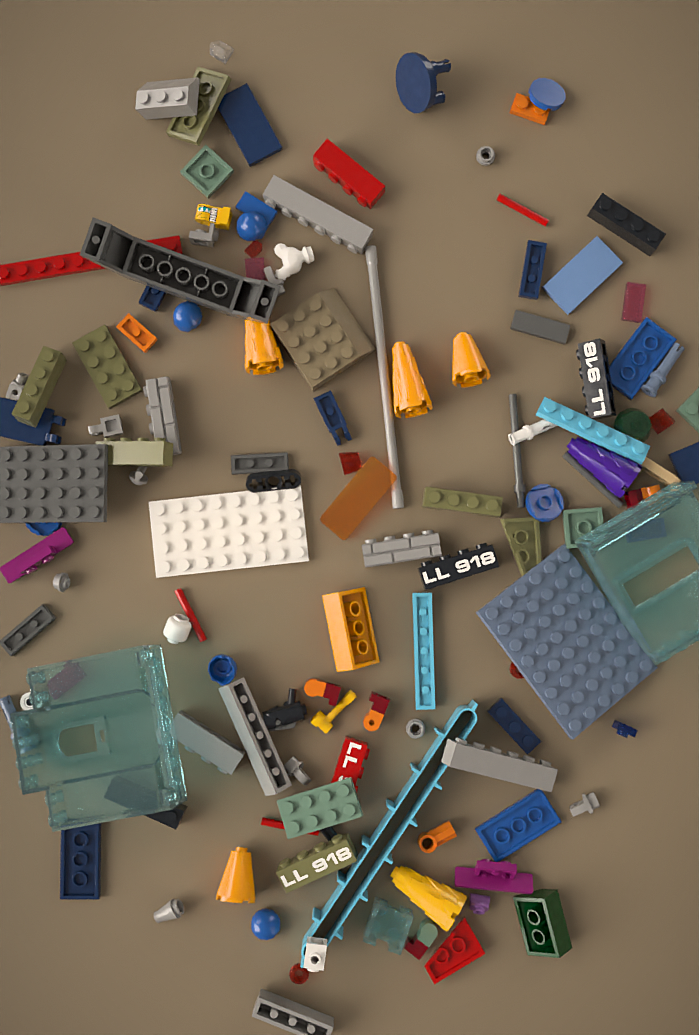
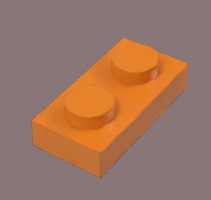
(526, 109)
(136, 333)

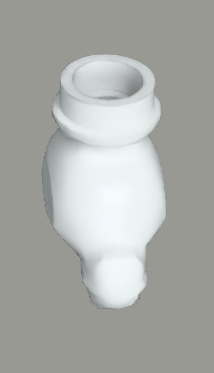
(292, 259)

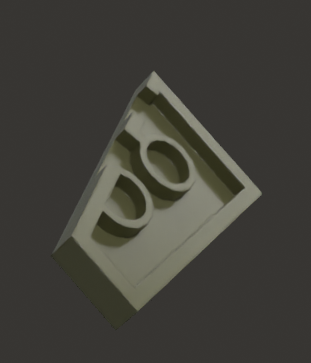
(524, 541)

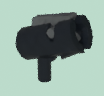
(286, 715)

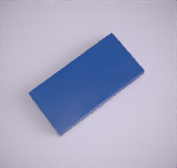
(639, 357)
(518, 825)

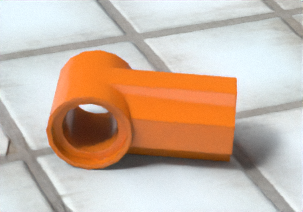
(439, 836)

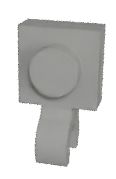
(109, 426)

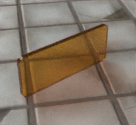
(358, 498)

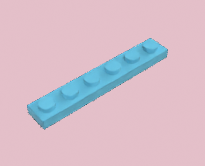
(593, 430)
(423, 651)

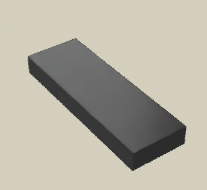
(540, 327)
(259, 463)
(27, 630)

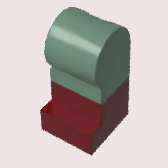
(423, 939)

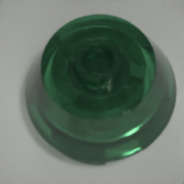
(634, 424)

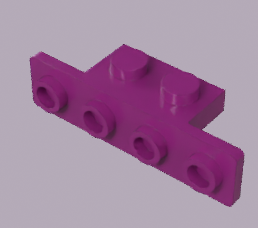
(36, 555)
(494, 876)

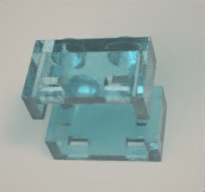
(388, 925)

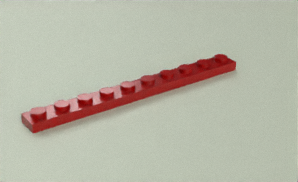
(64, 264)

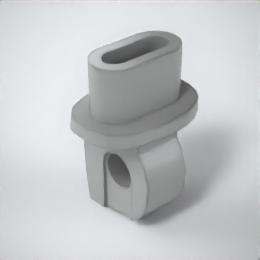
(272, 279)
(17, 384)
(295, 767)
(588, 804)

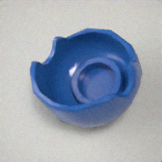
(251, 226)
(187, 316)
(222, 669)
(265, 924)

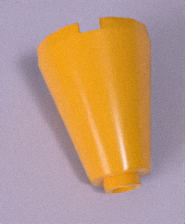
(467, 363)
(238, 878)

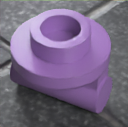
(479, 903)

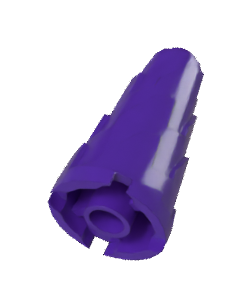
(606, 466)

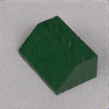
(543, 923)

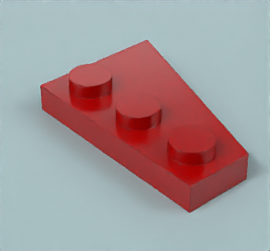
(454, 953)

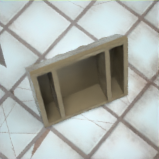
(322, 337)

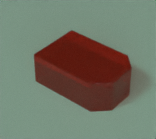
(253, 249)

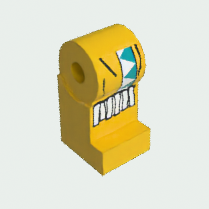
(220, 216)

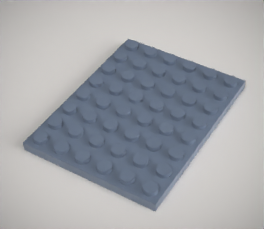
(566, 641)

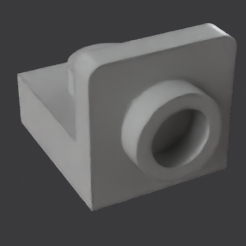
(203, 238)

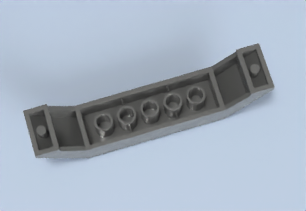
(179, 274)

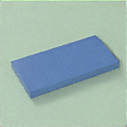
(582, 275)

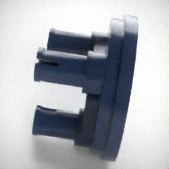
(418, 83)

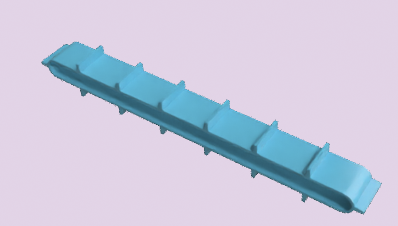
(343, 879)

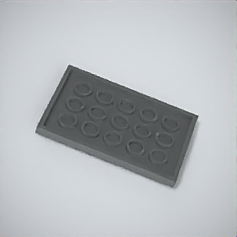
(53, 483)

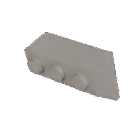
(168, 98)

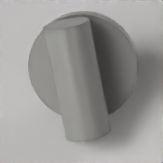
(138, 477)

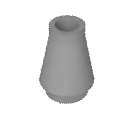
(169, 911)

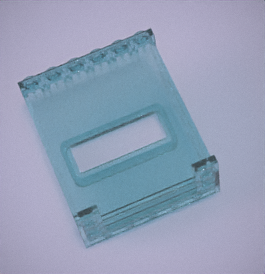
(636, 543)

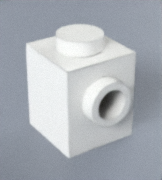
(315, 954)

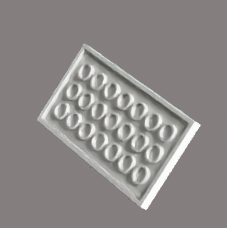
(228, 531)

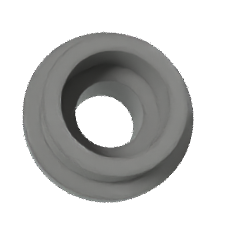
(488, 151)
(61, 582)
(419, 733)

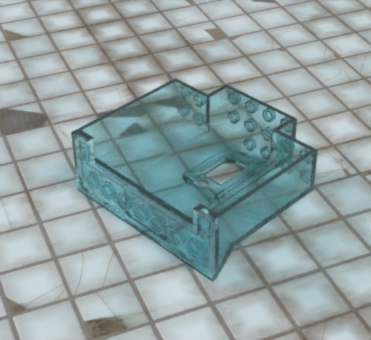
(137, 763)

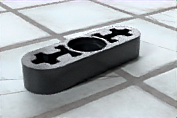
(259, 478)

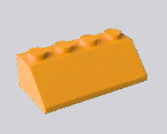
(350, 629)

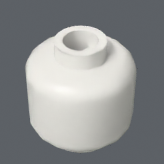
(177, 628)

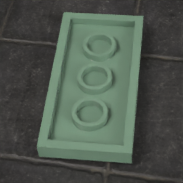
(319, 808)

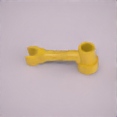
(324, 721)

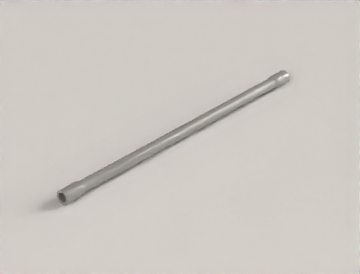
(371, 260)

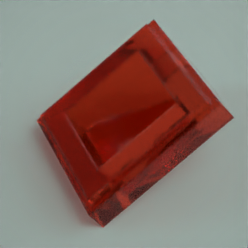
(661, 420)
(350, 462)

